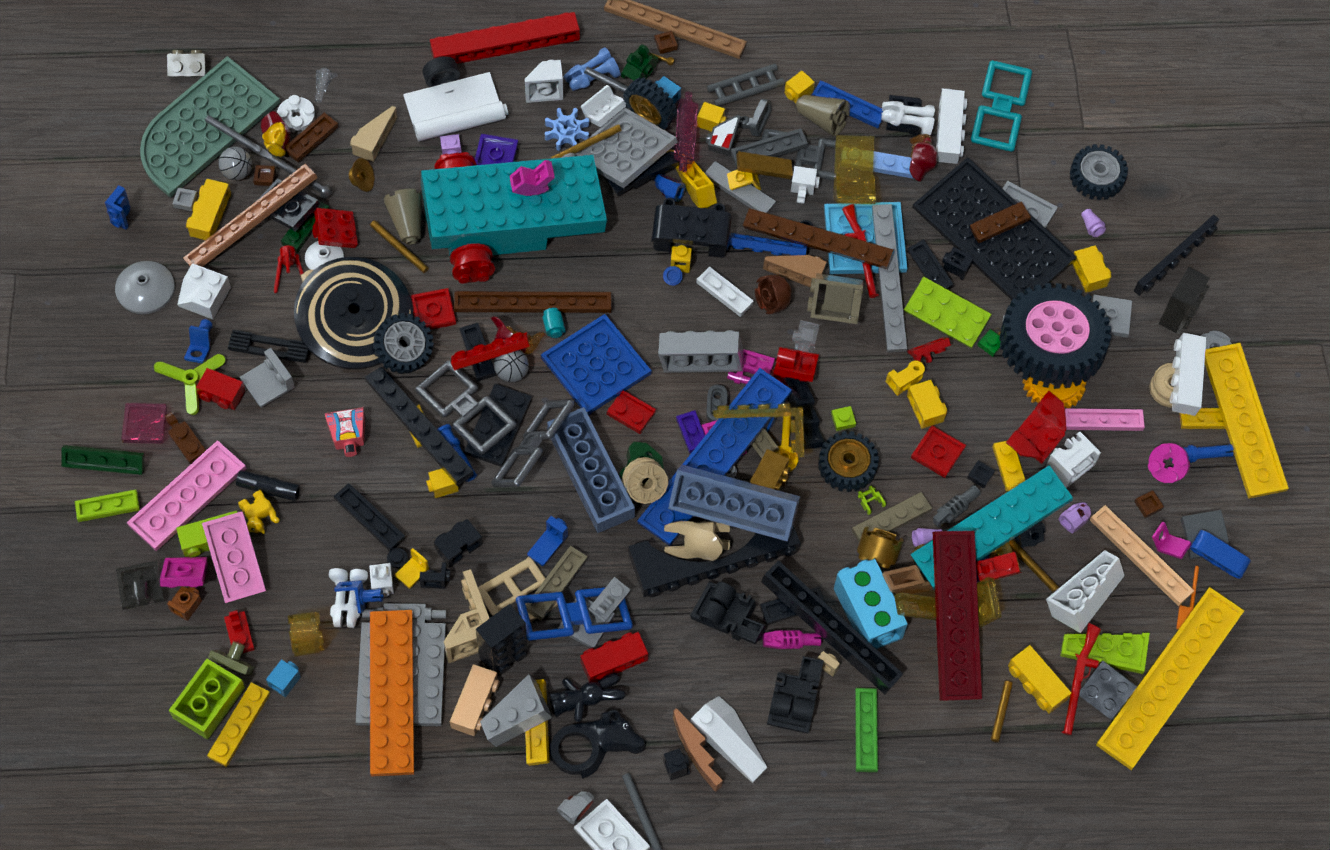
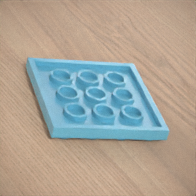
(837, 222)

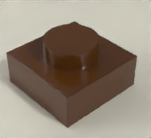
(665, 42)
(264, 175)
(1149, 504)

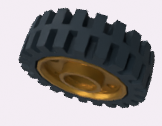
(650, 102)
(852, 448)

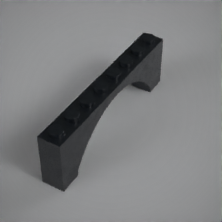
(661, 572)

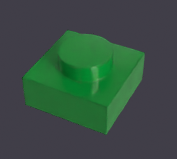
(990, 343)

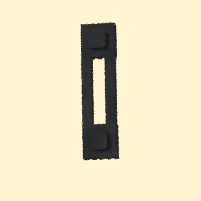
(241, 341)

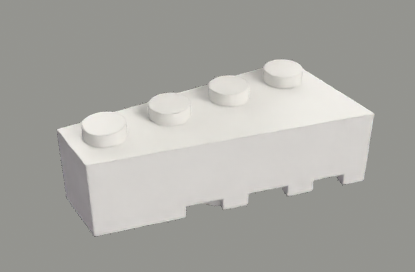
(1086, 591)

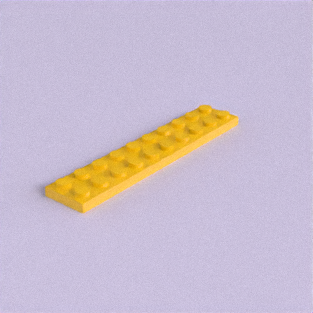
(1169, 678)

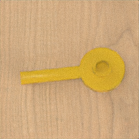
(784, 449)

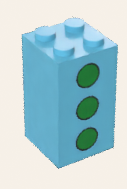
(869, 604)

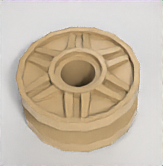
(1160, 386)
(650, 490)

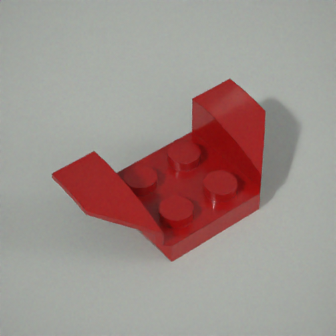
(1041, 429)

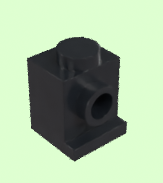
(957, 262)
(676, 764)

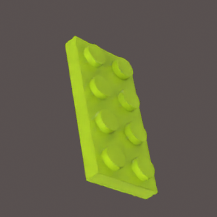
(947, 312)

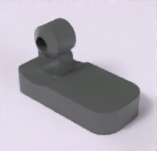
(759, 120)

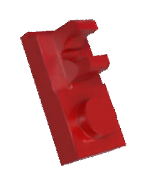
(936, 346)
(998, 566)
(239, 630)

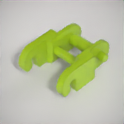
(876, 495)

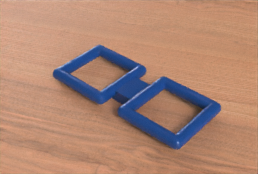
(571, 614)

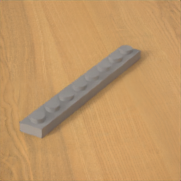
(889, 281)

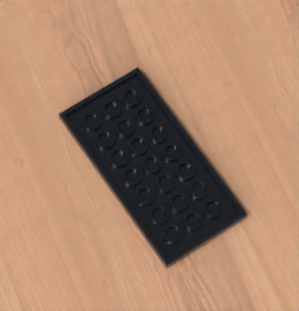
(1010, 260)

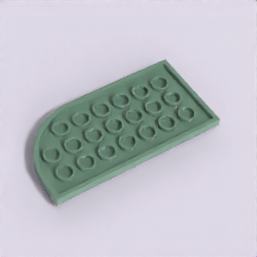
(179, 139)

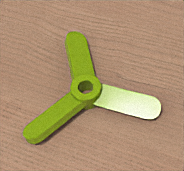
(191, 393)

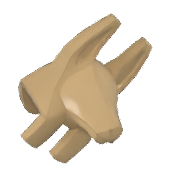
(698, 539)

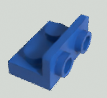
(118, 207)

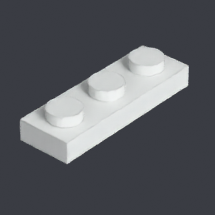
(724, 291)

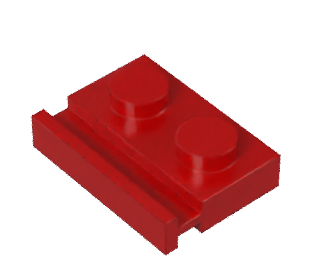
(631, 412)

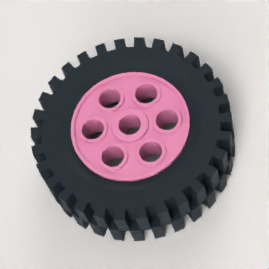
(1055, 335)

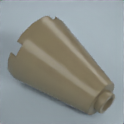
(824, 112)
(406, 213)

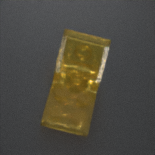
(854, 170)

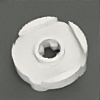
(300, 105)

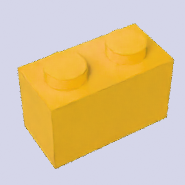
(1091, 269)
(926, 404)

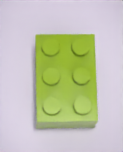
(207, 699)

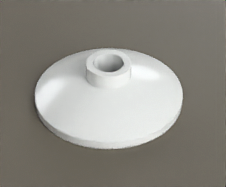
(314, 259)

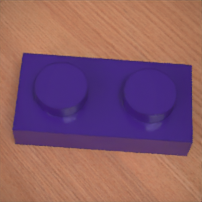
(690, 429)

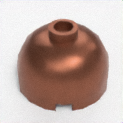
(772, 293)

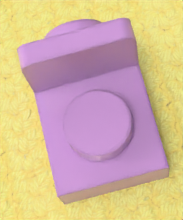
(450, 144)

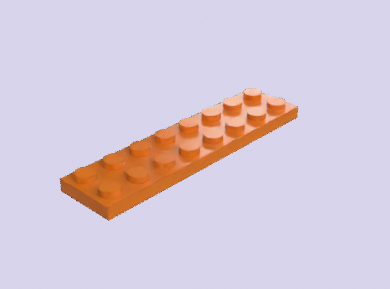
(391, 693)

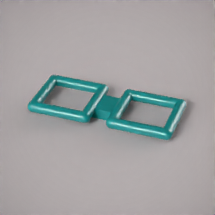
(1001, 106)

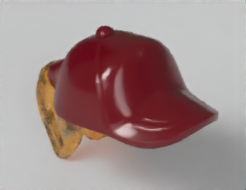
(923, 156)
(506, 332)

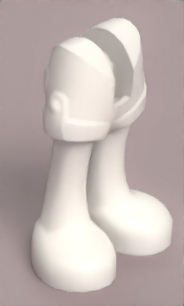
(895, 113)
(340, 575)

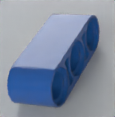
(1220, 554)

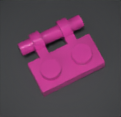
(751, 363)

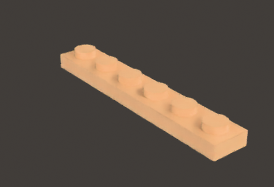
(1141, 555)

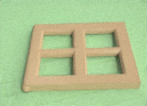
(506, 577)

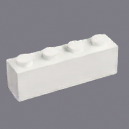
(950, 126)
(1188, 374)

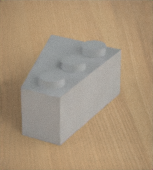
(516, 713)

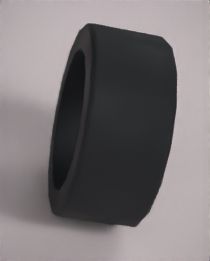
(438, 65)

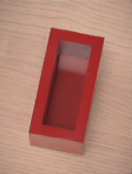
(220, 389)

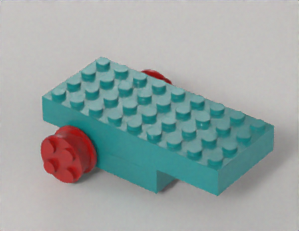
(479, 215)

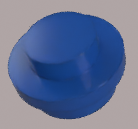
(672, 275)

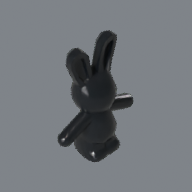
(589, 694)

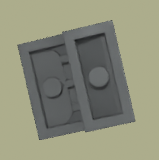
(1208, 521)

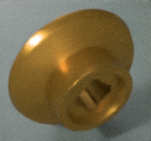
(362, 175)

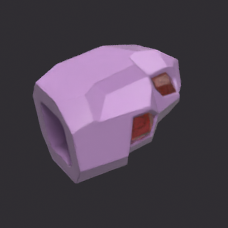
(1075, 517)

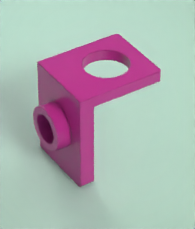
(1170, 544)

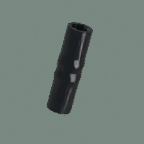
(268, 485)

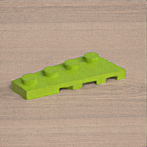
(1119, 651)

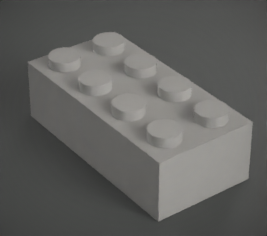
(701, 351)

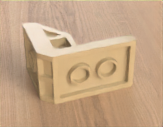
(462, 638)

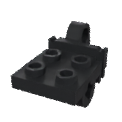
(728, 612)
(794, 697)

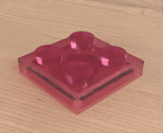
(144, 423)

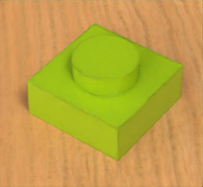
(843, 418)

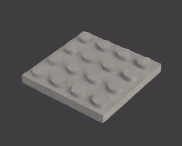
(630, 150)

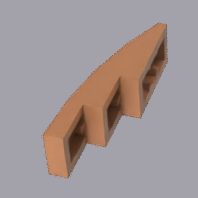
(693, 743)

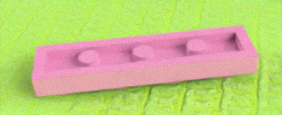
(1105, 419)

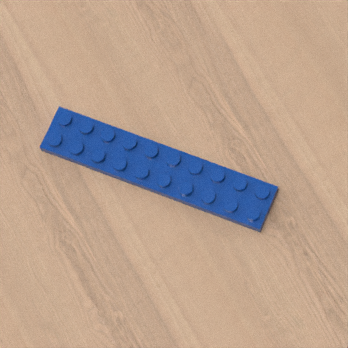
(719, 448)

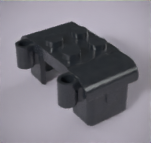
(691, 227)

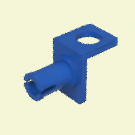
(199, 341)
(361, 594)

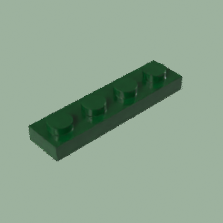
(102, 459)

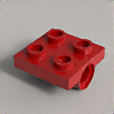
(335, 228)
(796, 364)

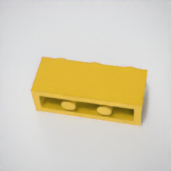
(208, 209)
(1039, 679)

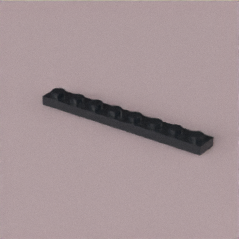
(419, 426)

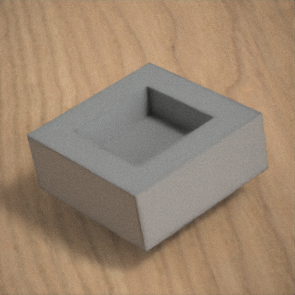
(184, 199)

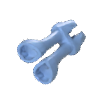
(578, 79)

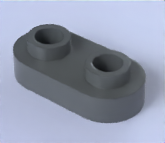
(712, 402)

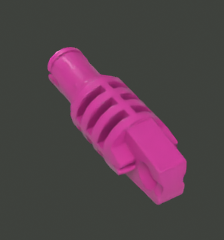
(790, 639)

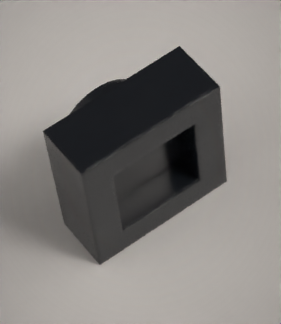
(981, 474)

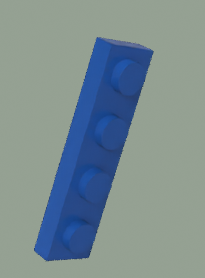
(859, 108)
(759, 244)

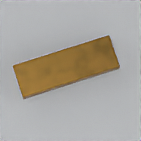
(764, 165)

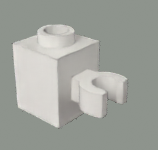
(804, 182)
(382, 578)

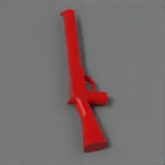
(849, 212)
(1082, 661)

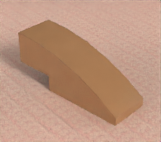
(906, 580)

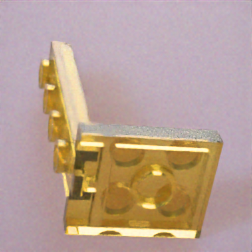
(764, 410)
(925, 608)

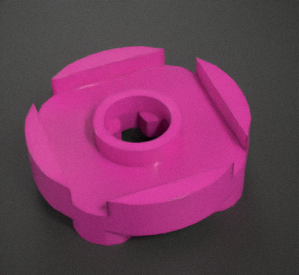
(1180, 461)

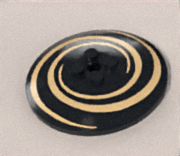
(324, 316)

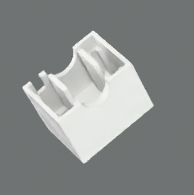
(1075, 460)

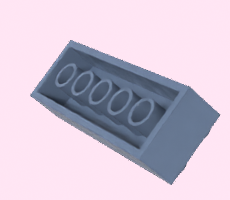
(592, 471)
(734, 502)

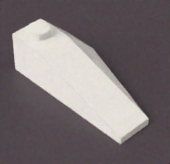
(729, 737)

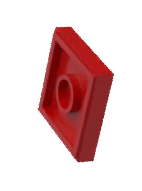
(434, 308)
(938, 451)

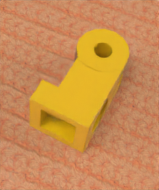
(909, 376)

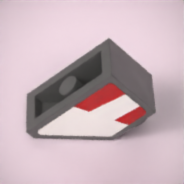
(724, 136)

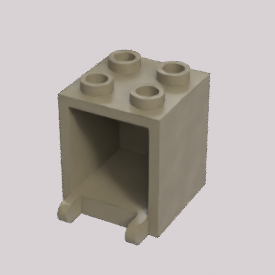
(840, 301)

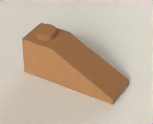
(796, 268)

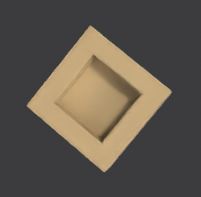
(830, 663)

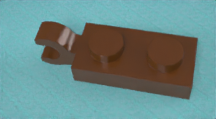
(184, 439)

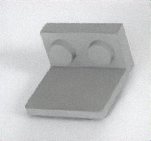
(268, 380)

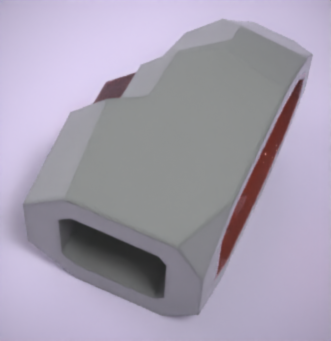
(575, 806)

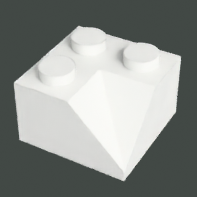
(203, 291)

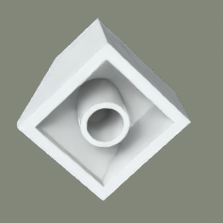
(545, 82)

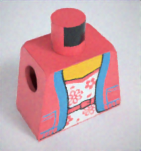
(347, 429)

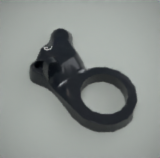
(605, 735)

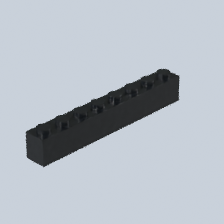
(831, 627)

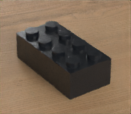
(502, 640)

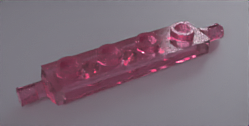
(686, 131)

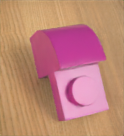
(530, 181)

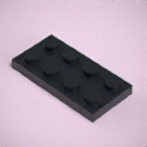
(516, 406)

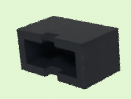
(457, 541)

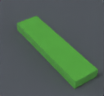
(866, 730)

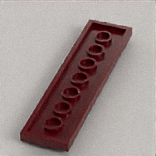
(957, 615)

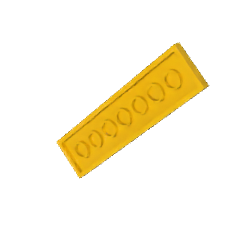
(1244, 421)

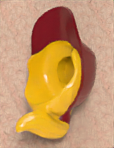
(275, 133)

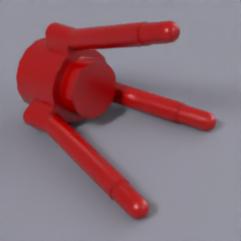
(287, 258)

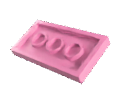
(234, 557)

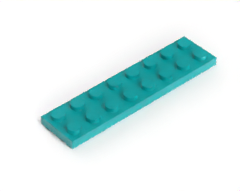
(1005, 517)

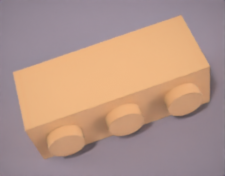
(474, 700)

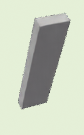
(747, 194)

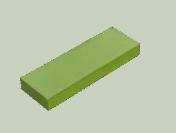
(107, 505)

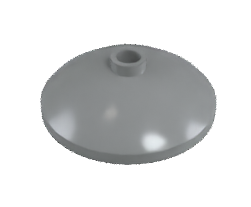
(147, 295)

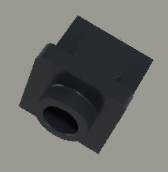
(433, 579)

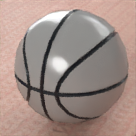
(235, 163)
(511, 366)

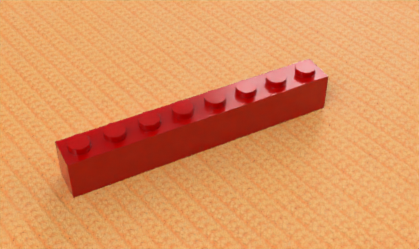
(507, 38)

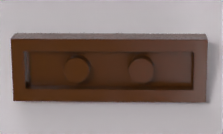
(311, 137)
(1000, 222)

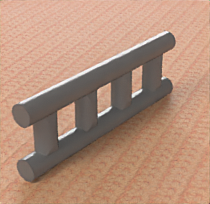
(739, 93)

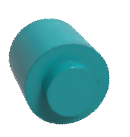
(553, 322)

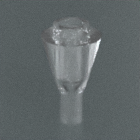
(323, 79)

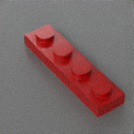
(485, 352)

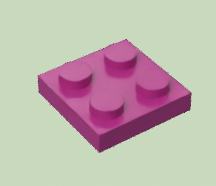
(183, 572)

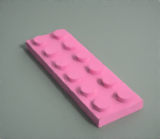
(186, 495)

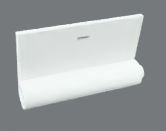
(454, 106)

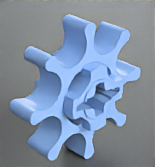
(566, 128)

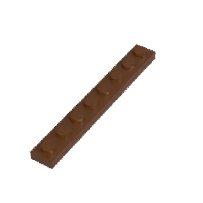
(818, 238)
(532, 302)

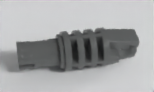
(955, 506)

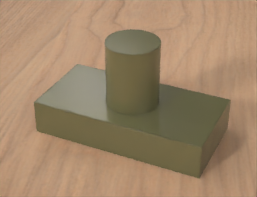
(232, 658)

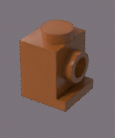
(185, 608)

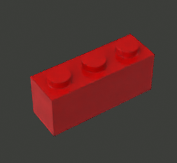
(614, 656)

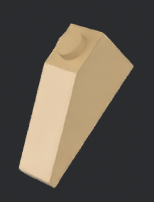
(373, 135)

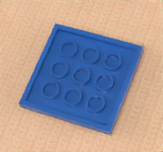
(596, 364)

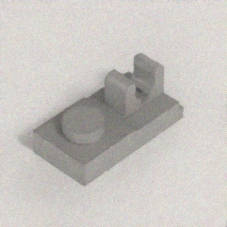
(608, 599)

